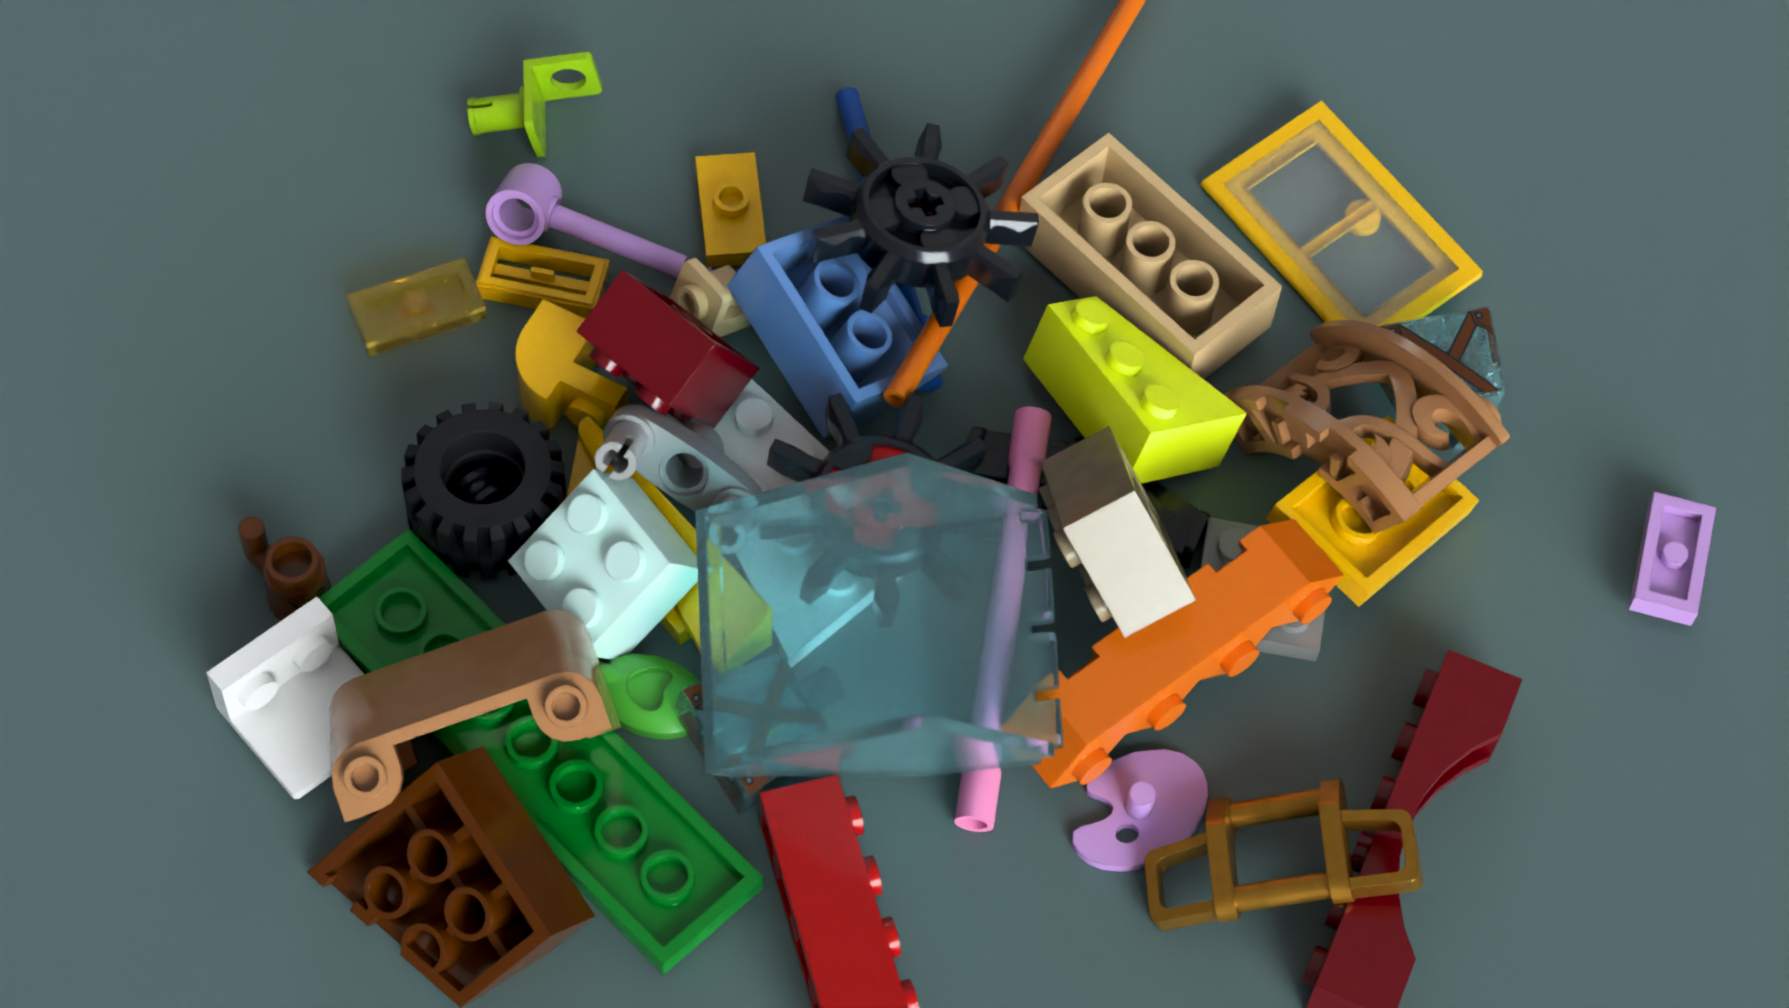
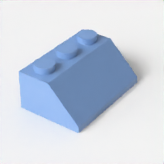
(817, 330)

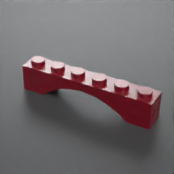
(1457, 732)

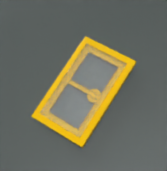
(1340, 224)

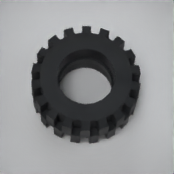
(481, 534)

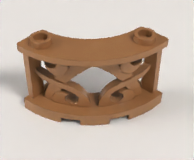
(1366, 476)

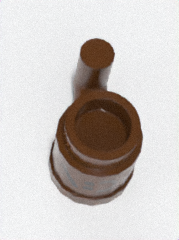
(290, 567)

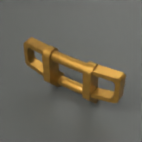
(1335, 883)

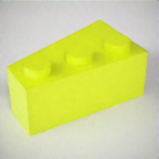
(1122, 379)

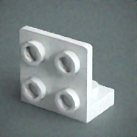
(281, 695)

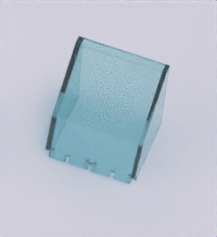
(877, 626)

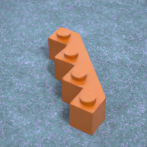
(1148, 674)

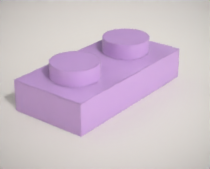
(1672, 558)

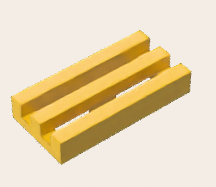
(530, 287)

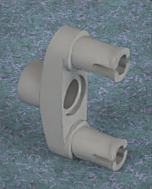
(649, 444)

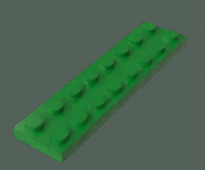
(594, 799)

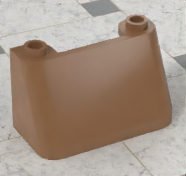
(534, 658)

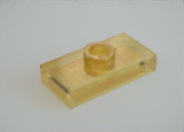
(416, 307)

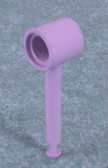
(544, 194)

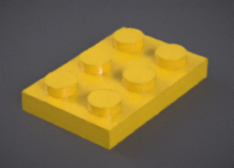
(1345, 537)

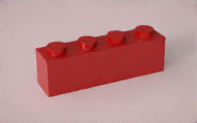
(831, 897)

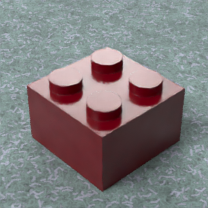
(665, 352)

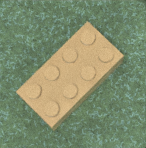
(1149, 256)

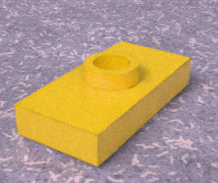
(729, 207)

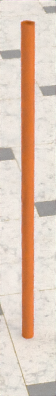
(1026, 178)

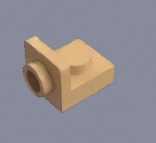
(708, 297)

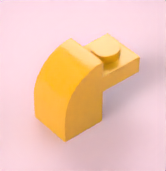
(557, 371)

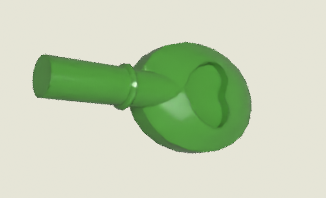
(646, 693)

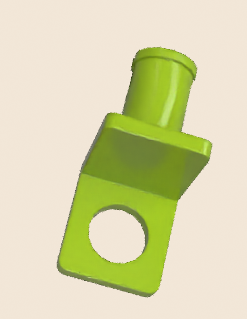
(528, 106)

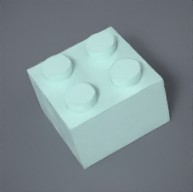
(608, 562)

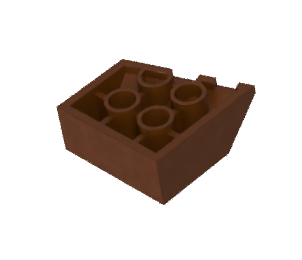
(458, 878)

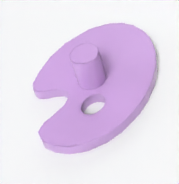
(1148, 791)

